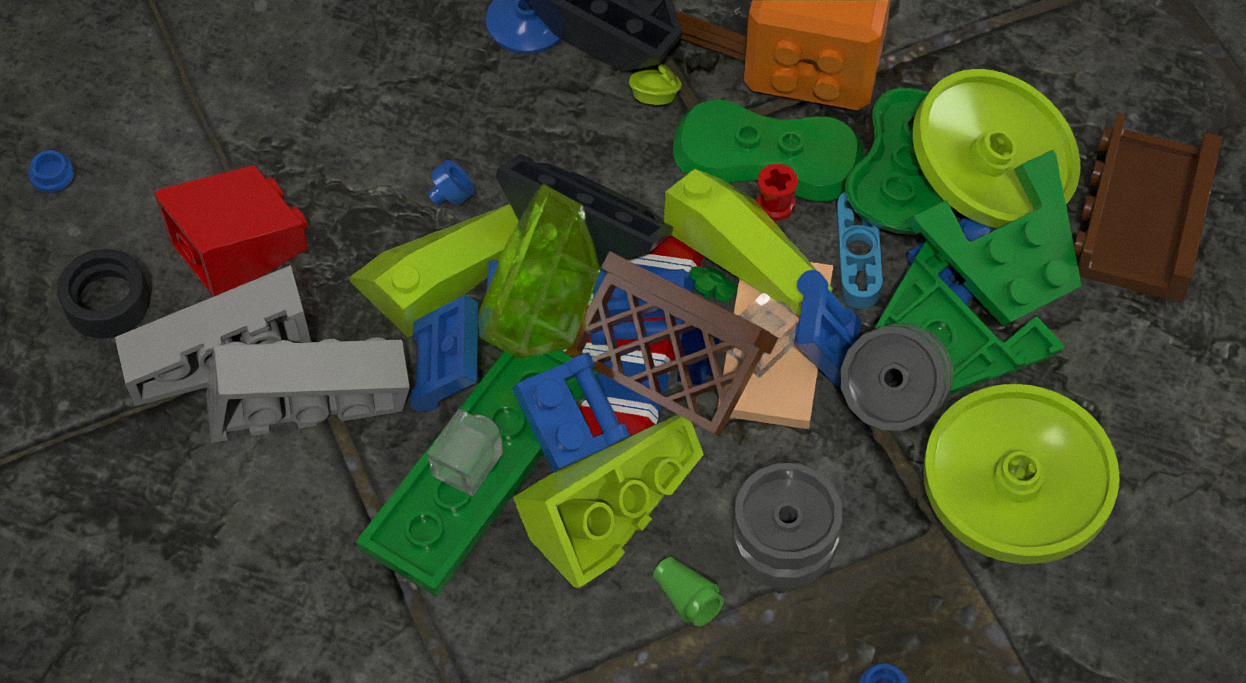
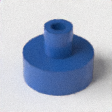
(450, 184)

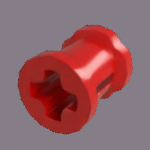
(776, 187)

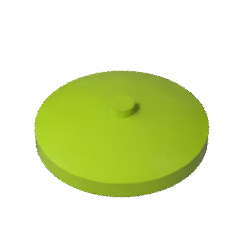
(975, 135)
(1021, 473)

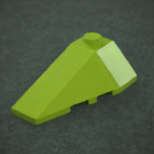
(736, 235)
(434, 268)
(598, 503)

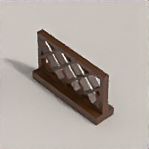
(696, 313)

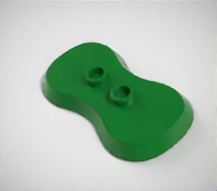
(739, 143)
(888, 181)

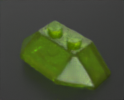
(541, 279)

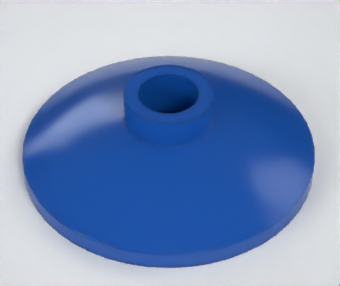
(518, 27)

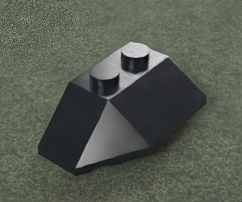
(615, 31)
(611, 218)

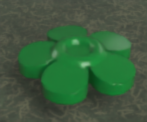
(711, 281)

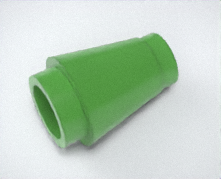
(689, 592)

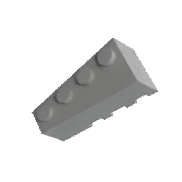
(177, 350)
(303, 383)

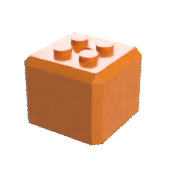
(816, 49)

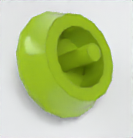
(655, 86)

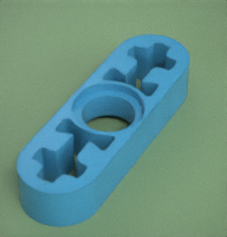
(850, 263)

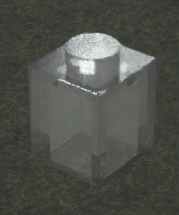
(776, 319)
(466, 451)

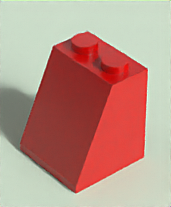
(231, 227)

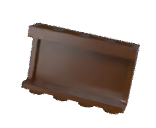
(1146, 211)

